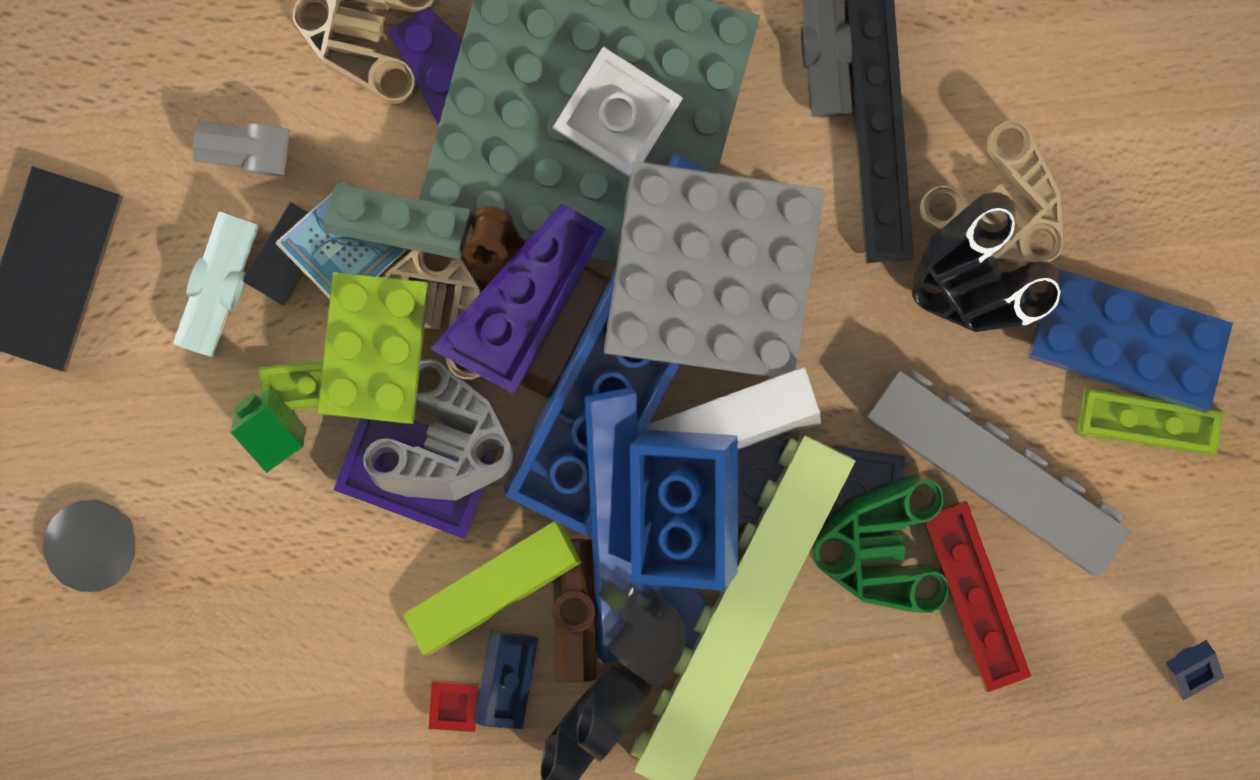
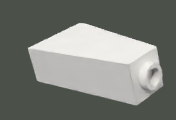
(755, 413)

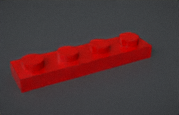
(977, 597)

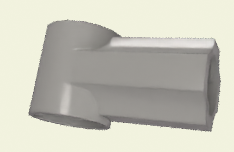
(254, 148)

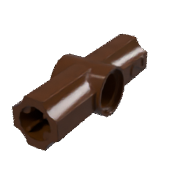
(576, 640)

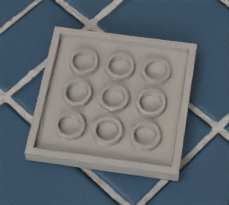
(713, 270)

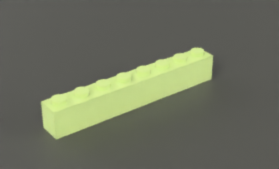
(743, 612)

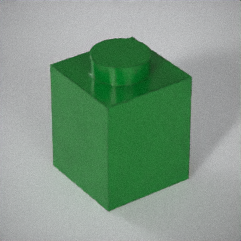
(267, 429)

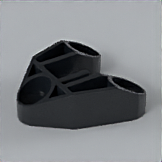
(969, 279)
(593, 724)

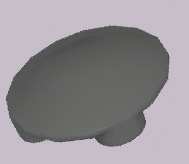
(89, 545)

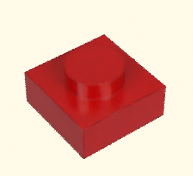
(453, 706)

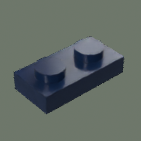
(506, 680)

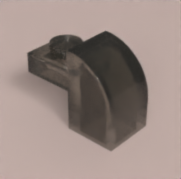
(652, 635)

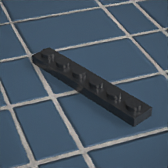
(880, 131)

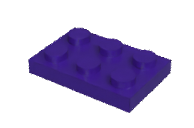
(354, 480)

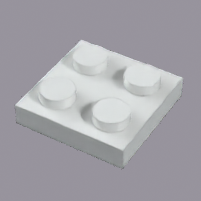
(617, 112)

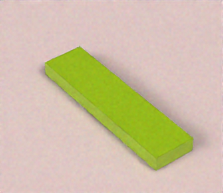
(492, 588)

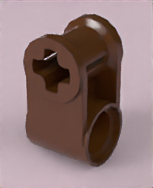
(492, 243)

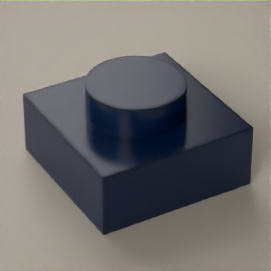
(1194, 669)

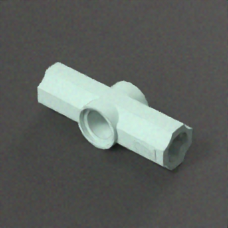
(215, 284)

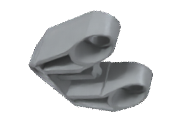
(432, 475)

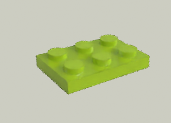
(373, 348)

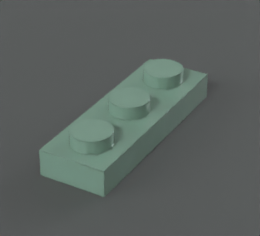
(397, 221)

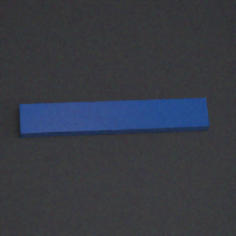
(610, 431)

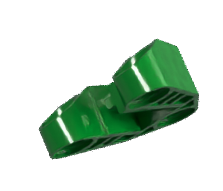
(875, 512)

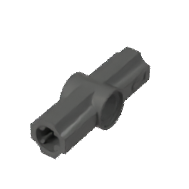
(827, 54)

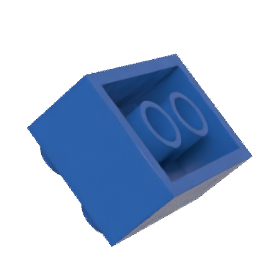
(684, 509)

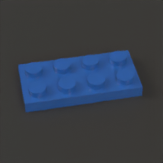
(1133, 342)

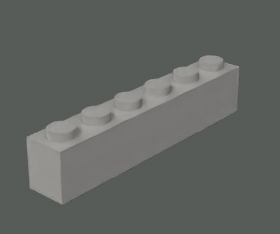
(998, 473)

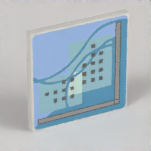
(323, 253)

